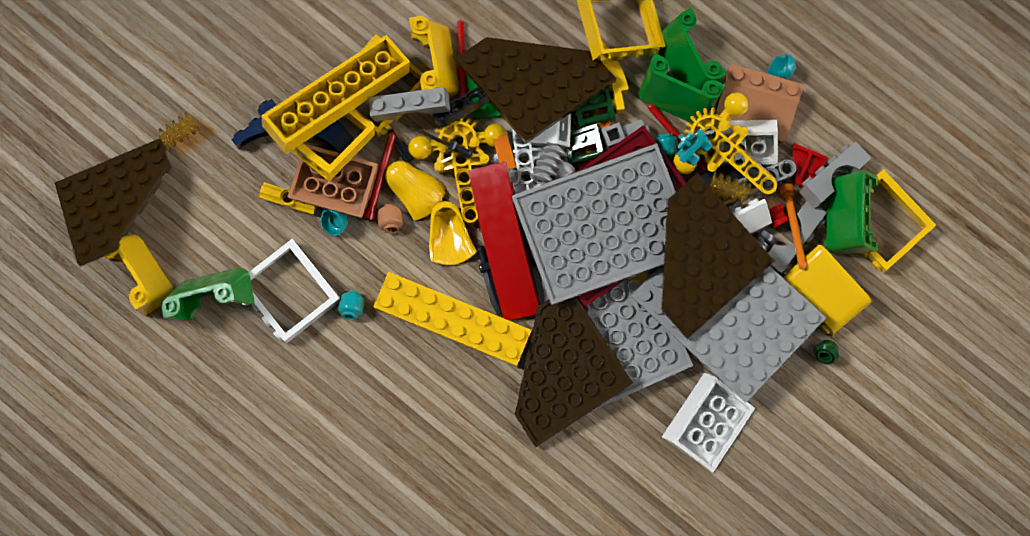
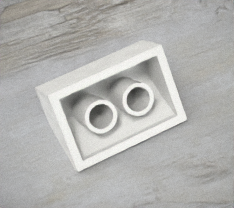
(759, 143)

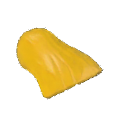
(414, 188)
(448, 236)

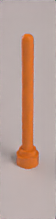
(787, 191)

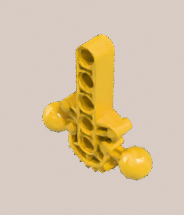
(735, 105)
(421, 147)

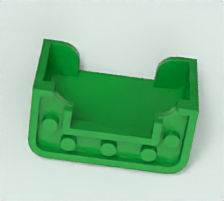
(683, 56)
(674, 95)
(850, 214)
(227, 285)

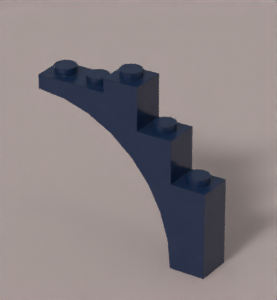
(334, 135)

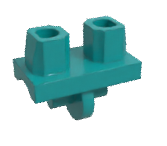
(690, 144)

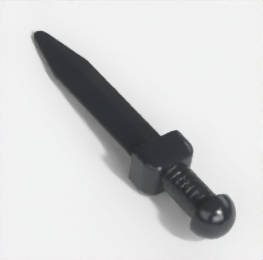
(451, 146)
(484, 268)

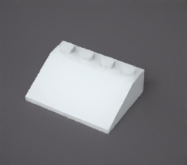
(708, 422)

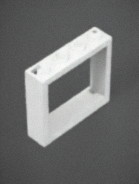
(311, 318)

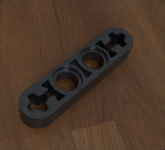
(463, 101)

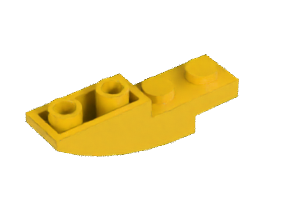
(620, 86)

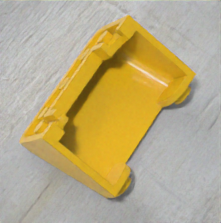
(438, 38)
(152, 283)
(828, 289)

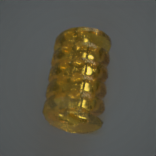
(178, 130)
(730, 188)

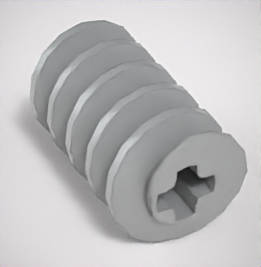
(547, 163)

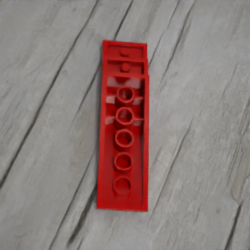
(504, 241)

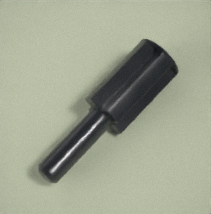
(401, 148)

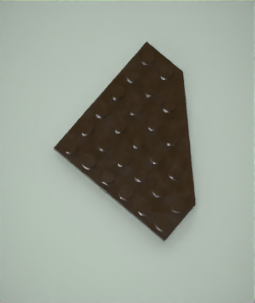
(534, 82)
(108, 197)
(705, 257)
(565, 371)

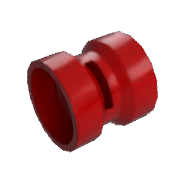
(778, 216)

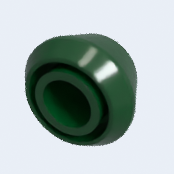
(827, 352)

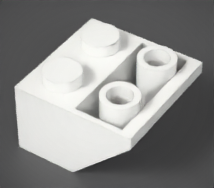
(557, 134)
(754, 216)

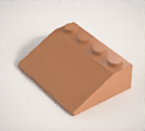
(767, 97)
(345, 193)

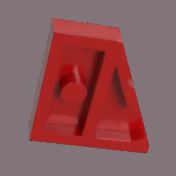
(806, 163)

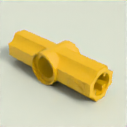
(277, 195)

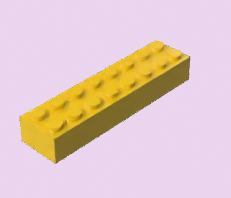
(335, 94)
(452, 319)

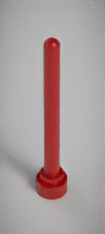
(461, 48)
(701, 164)
(370, 211)

